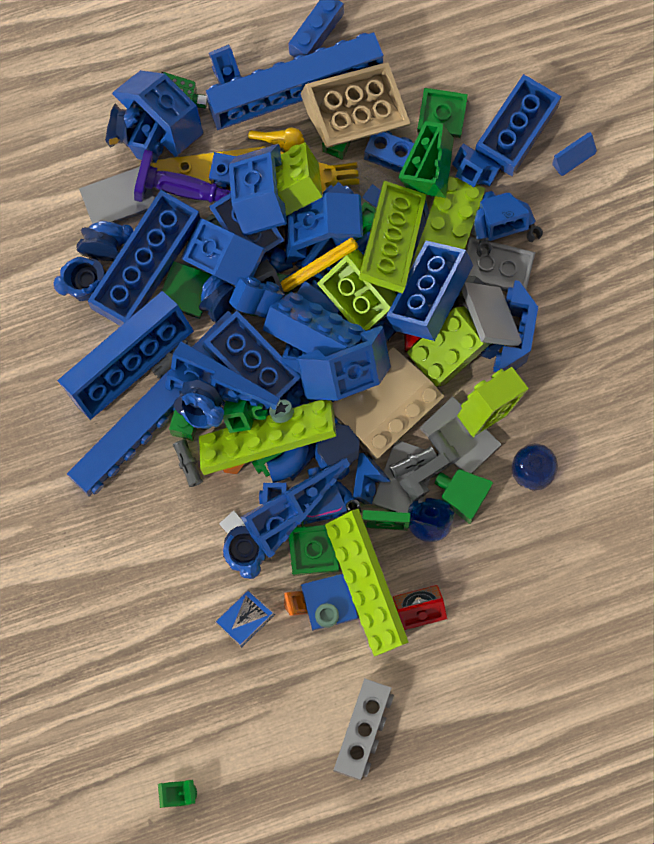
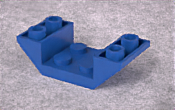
(166, 105)
(255, 190)
(330, 216)
(222, 252)
(522, 306)
(346, 370)

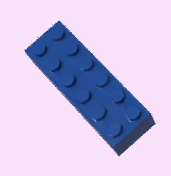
(144, 259)
(126, 355)

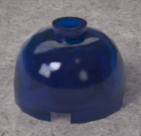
(534, 467)
(430, 519)

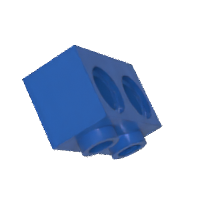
(386, 157)

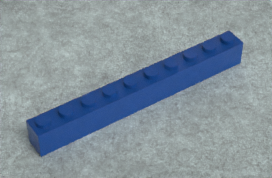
(130, 431)

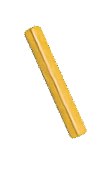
(319, 264)

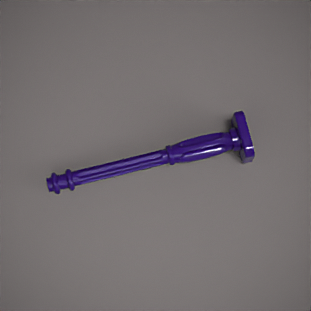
(173, 183)

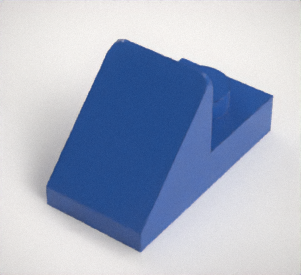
(224, 64)
(367, 474)

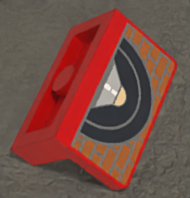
(420, 607)

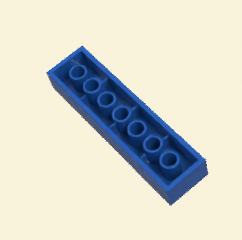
(283, 82)

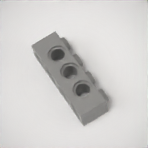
(369, 692)

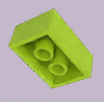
(298, 178)
(356, 299)
(451, 351)
(492, 401)

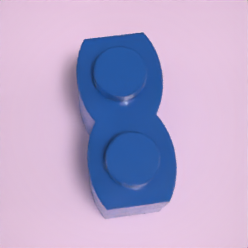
(255, 297)

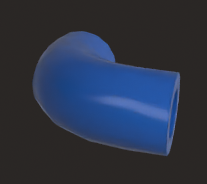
(287, 464)

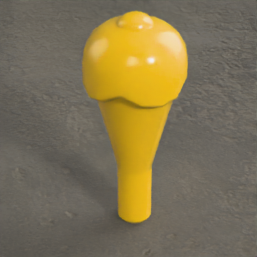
(285, 138)

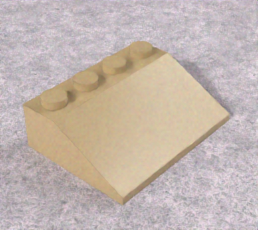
(355, 105)
(389, 409)

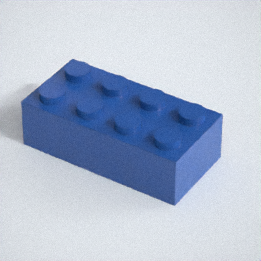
(518, 124)
(430, 290)
(310, 326)
(247, 353)

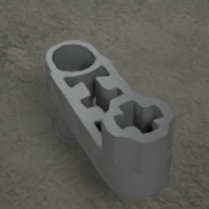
(415, 482)

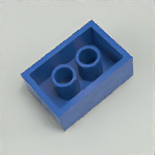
(227, 218)

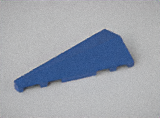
(193, 365)
(278, 517)

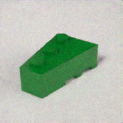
(429, 161)

